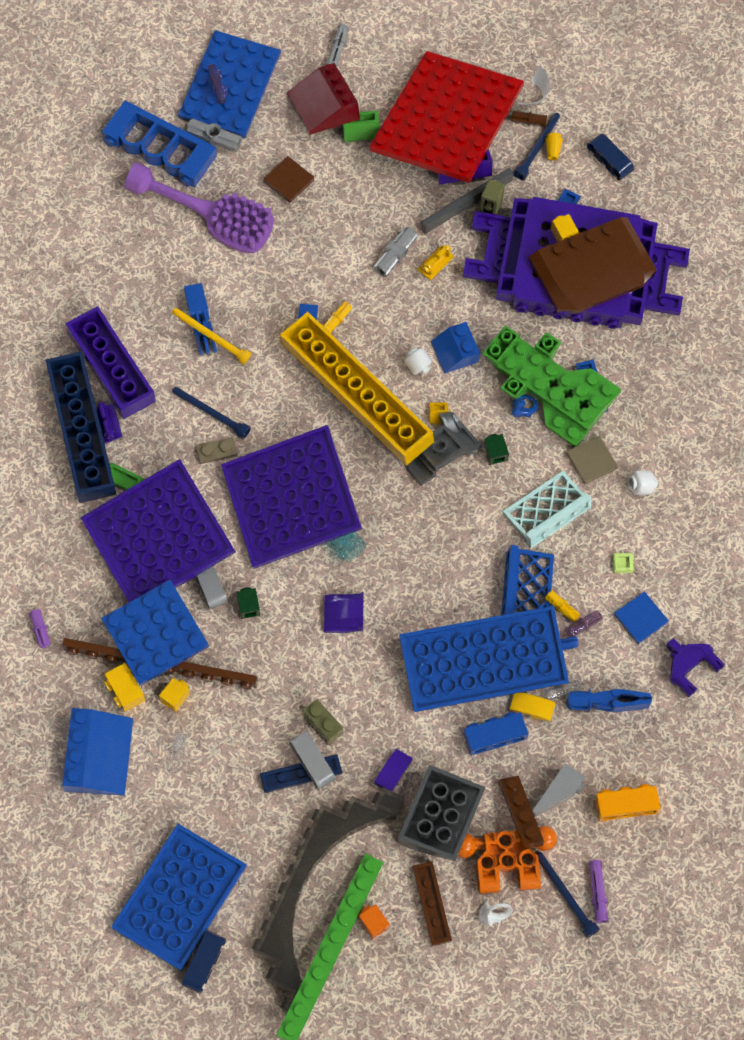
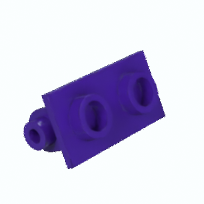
(109, 422)

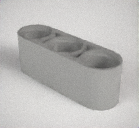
(212, 588)
(312, 760)

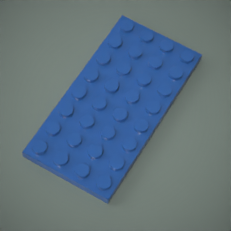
(483, 658)

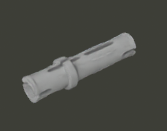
(341, 33)

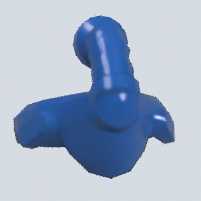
(518, 406)

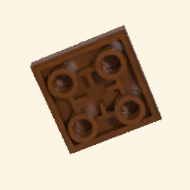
(289, 179)

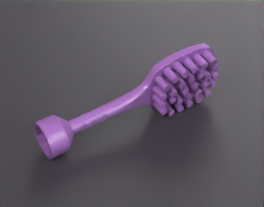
(229, 220)

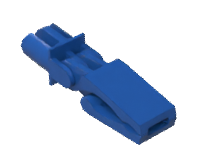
(199, 311)
(609, 700)

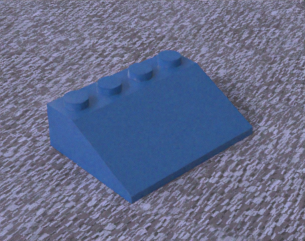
(97, 752)

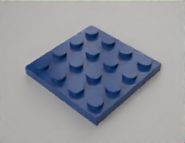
(155, 632)

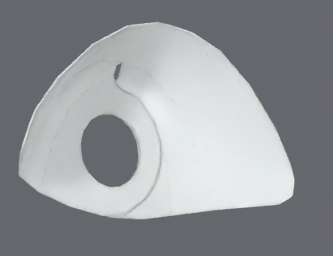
(542, 81)

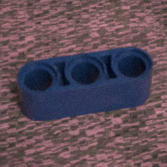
(613, 158)
(202, 962)

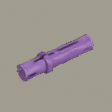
(599, 900)

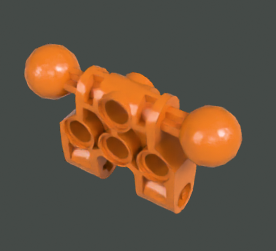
(488, 878)

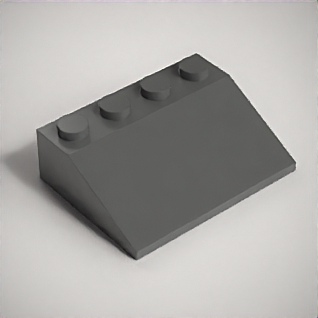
(441, 814)

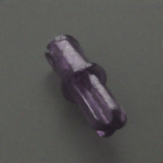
(584, 624)

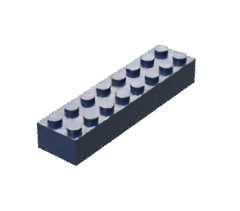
(80, 427)

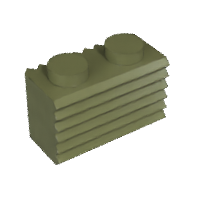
(492, 197)
(323, 722)

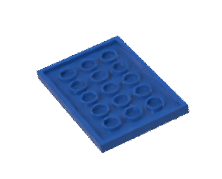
(244, 71)
(179, 897)

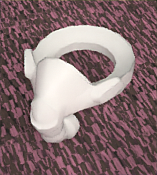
(488, 917)

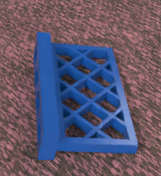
(512, 581)

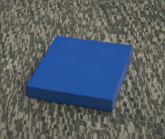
(641, 617)

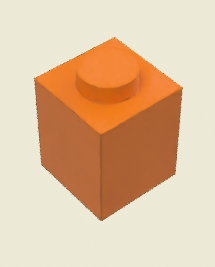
(373, 920)

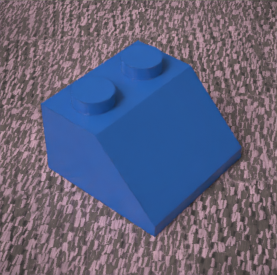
(456, 348)

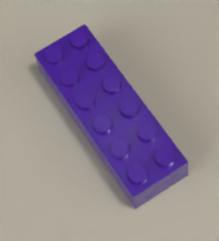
(110, 362)

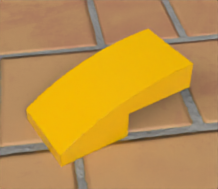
(532, 705)

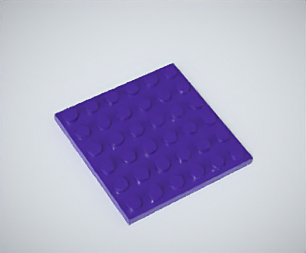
(291, 496)
(158, 532)

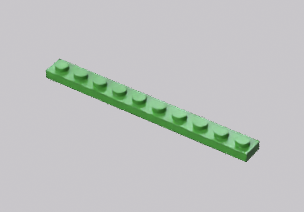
(329, 949)

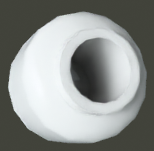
(418, 361)
(642, 482)

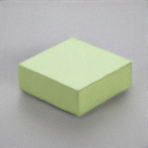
(623, 562)

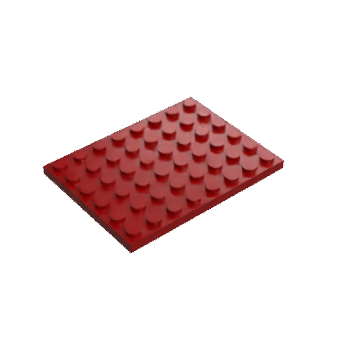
(447, 116)

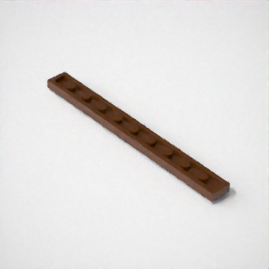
(187, 669)

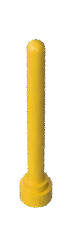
(241, 355)

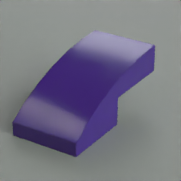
(393, 770)

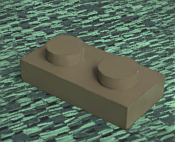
(216, 450)

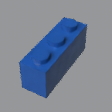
(495, 733)

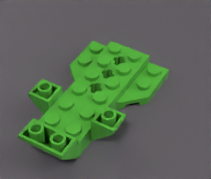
(533, 372)

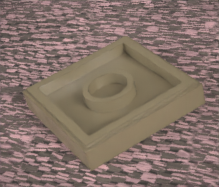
(592, 460)

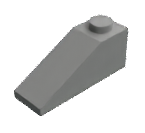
(561, 789)

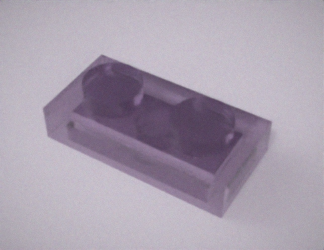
(216, 78)

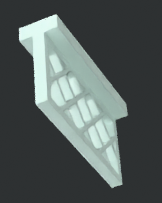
(554, 522)

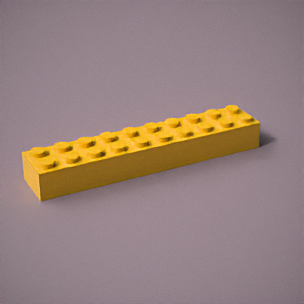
(357, 388)

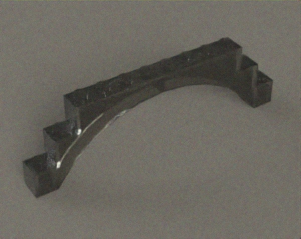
(326, 832)

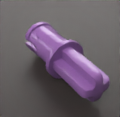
(40, 628)

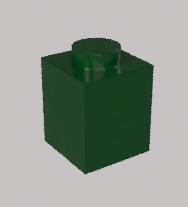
(496, 449)
(248, 603)

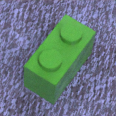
(362, 129)

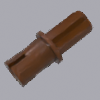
(529, 118)

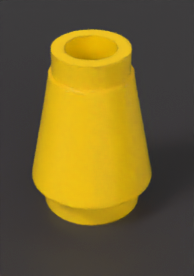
(553, 145)

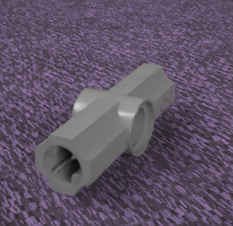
(222, 138)
(395, 251)

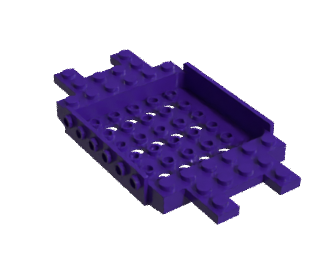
(517, 237)

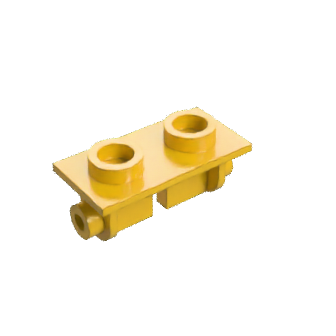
(436, 262)

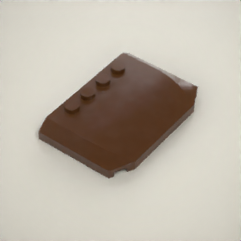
(593, 266)

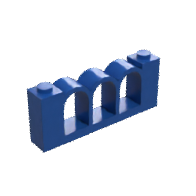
(189, 172)

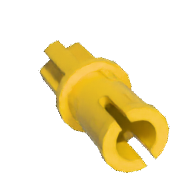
(337, 316)
(562, 606)

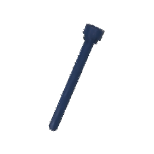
(522, 169)
(240, 429)
(589, 928)

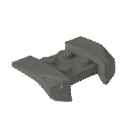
(449, 443)

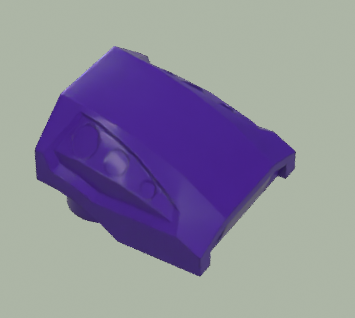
(343, 613)

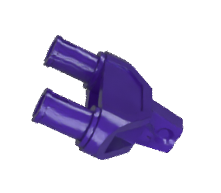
(686, 658)

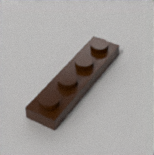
(521, 812)
(432, 903)

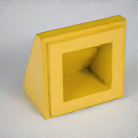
(435, 409)

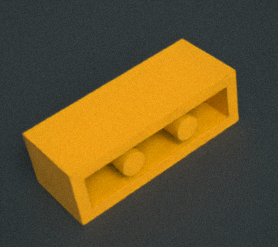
(627, 802)

